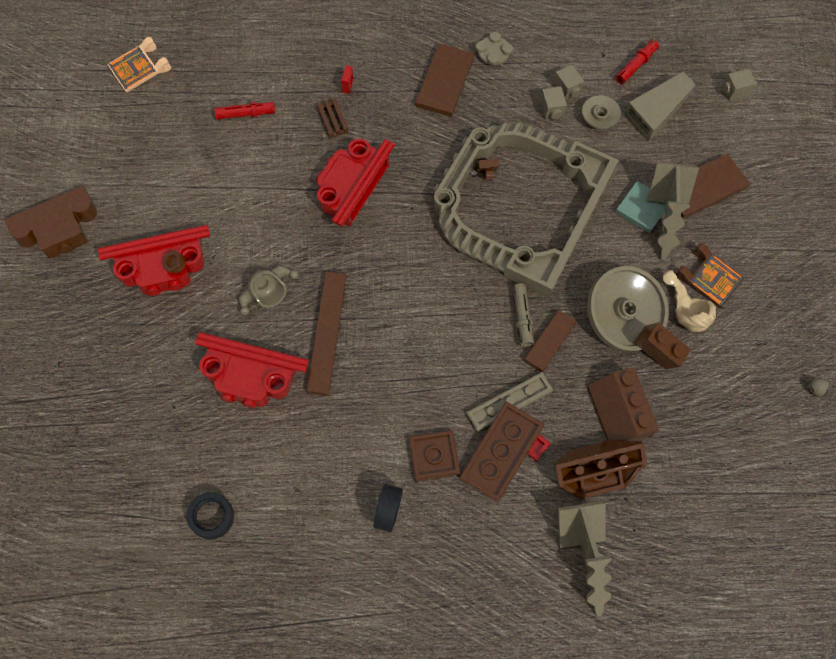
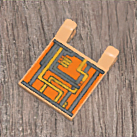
(136, 66)

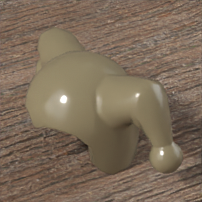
(266, 288)

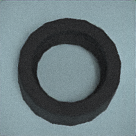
(203, 499)
(388, 508)

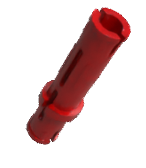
(642, 56)
(237, 111)

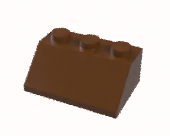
(623, 406)

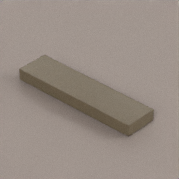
(519, 396)

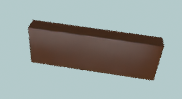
(550, 341)

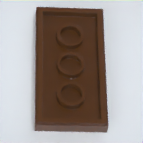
(445, 80)
(715, 183)
(501, 451)

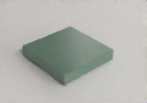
(639, 210)

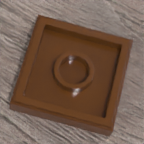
(434, 455)

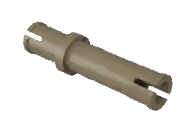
(524, 322)

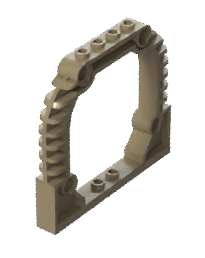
(542, 268)

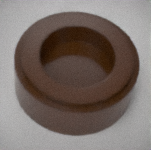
(174, 262)

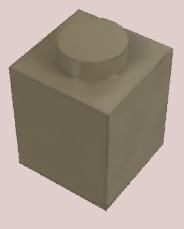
(570, 82)
(739, 84)
(553, 103)

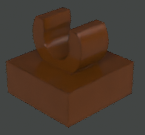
(488, 167)

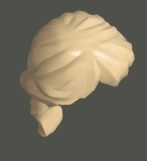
(690, 312)

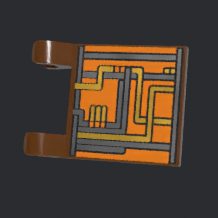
(712, 278)

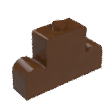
(54, 223)

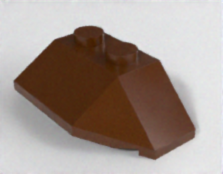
(600, 467)

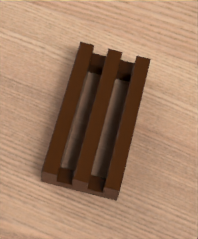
(327, 105)

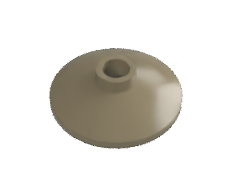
(603, 106)

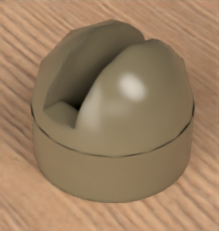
(818, 387)

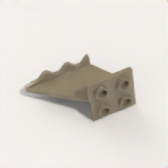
(672, 186)
(585, 526)

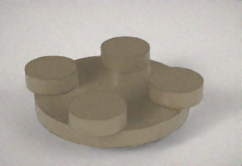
(494, 49)

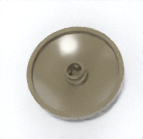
(623, 304)

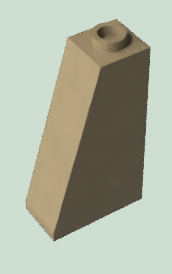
(659, 104)

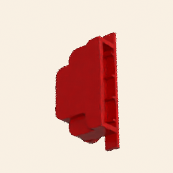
(351, 179)
(141, 260)
(247, 371)

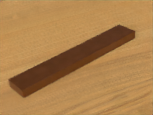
(326, 334)

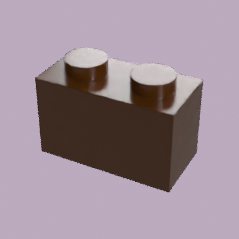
(662, 346)

